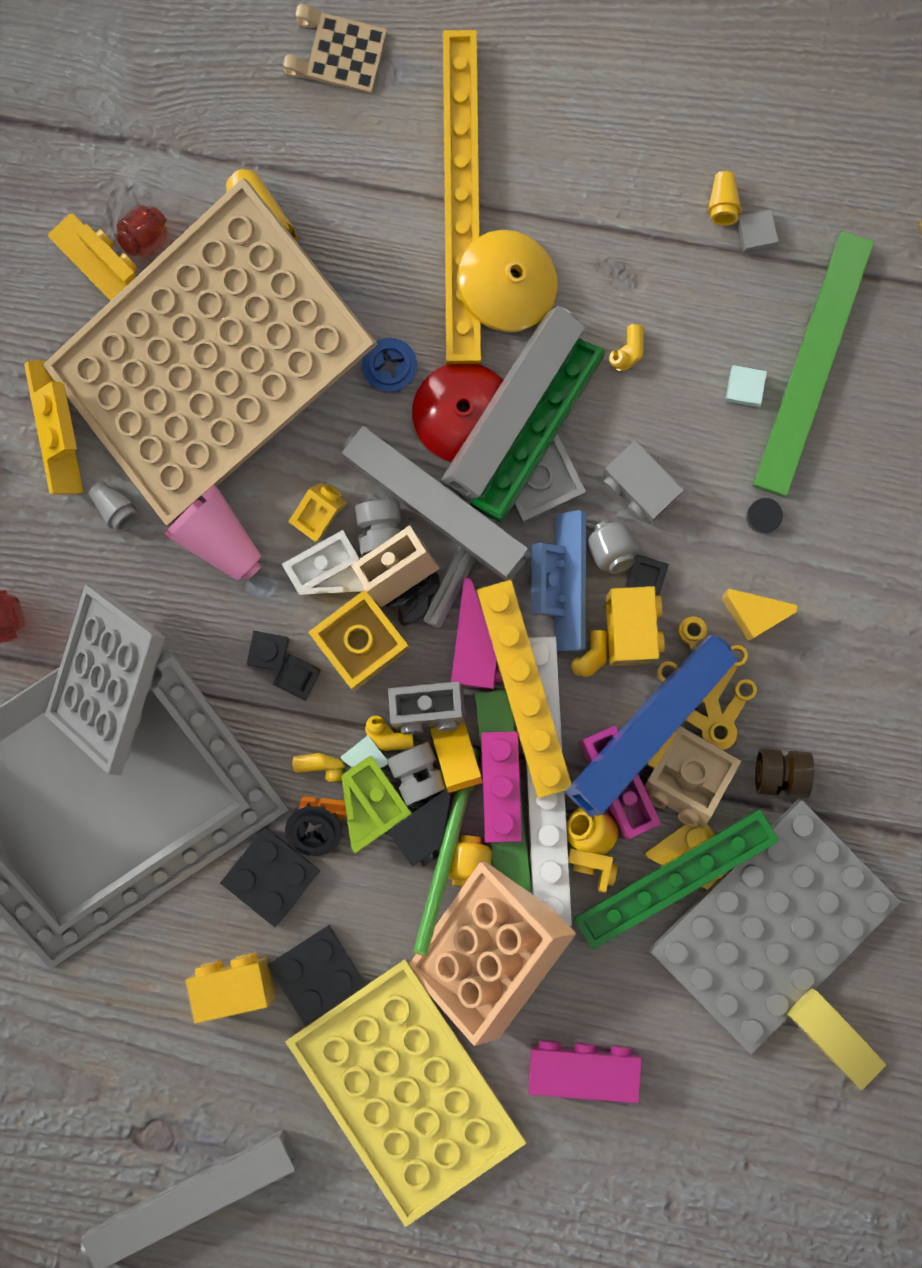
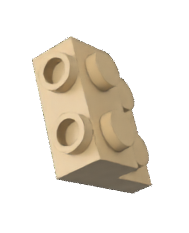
(691, 778)

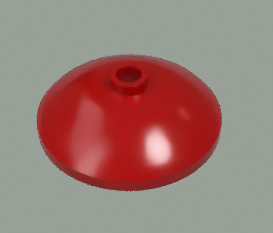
(435, 410)

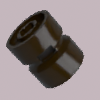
(784, 773)

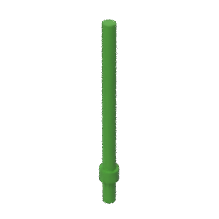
(443, 868)

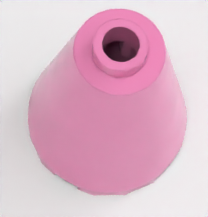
(216, 536)

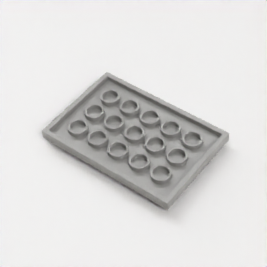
(774, 927)

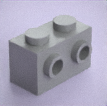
(427, 706)

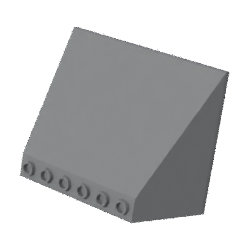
(101, 845)

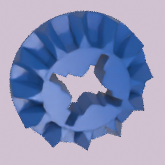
(398, 352)

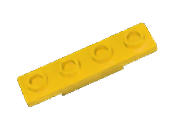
(94, 255)
(54, 430)

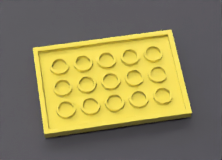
(405, 1092)

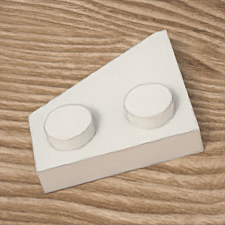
(325, 567)

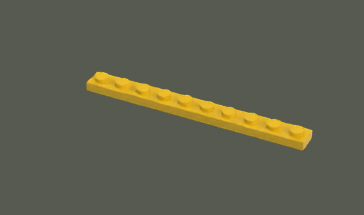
(460, 186)

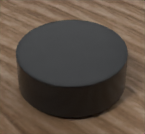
(764, 515)

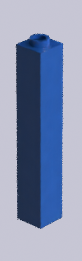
(651, 725)

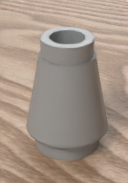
(114, 508)

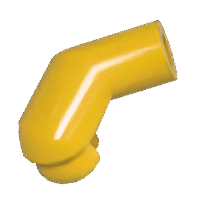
(631, 352)
(385, 737)
(319, 762)

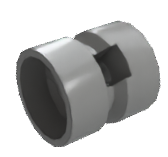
(378, 522)
(411, 762)

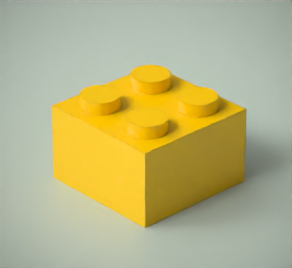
(633, 626)
(359, 640)
(230, 989)

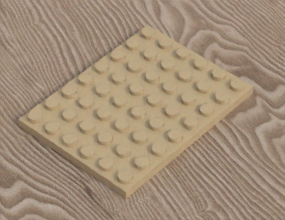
(209, 352)

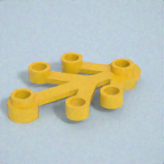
(711, 702)

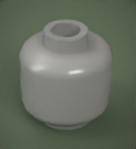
(612, 546)

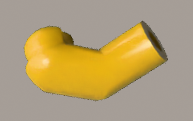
(594, 658)

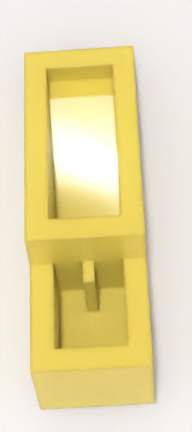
(836, 1038)

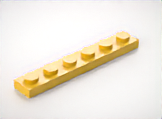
(524, 689)

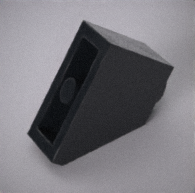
(423, 831)

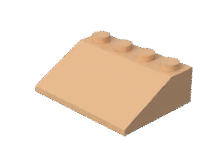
(490, 953)

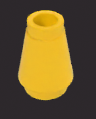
(724, 200)

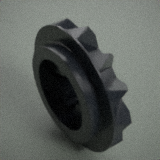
(313, 842)

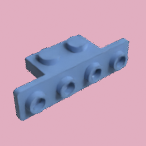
(560, 580)

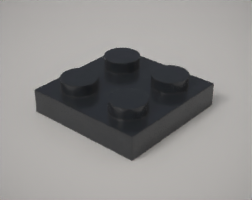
(270, 876)
(317, 975)

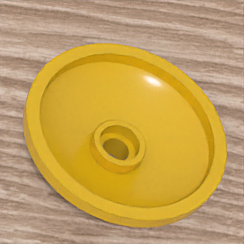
(496, 295)

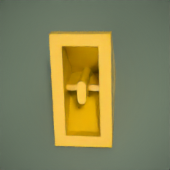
(756, 613)

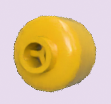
(591, 834)
(467, 856)

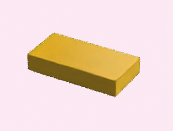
(456, 758)

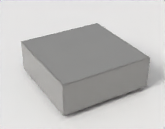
(757, 230)

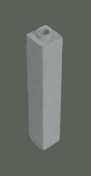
(513, 403)
(435, 504)
(189, 1201)

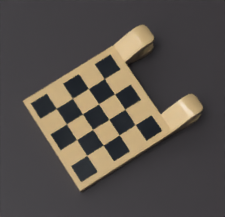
(342, 52)

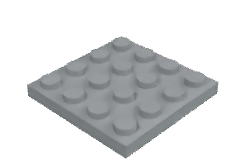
(104, 678)

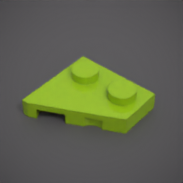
(370, 803)

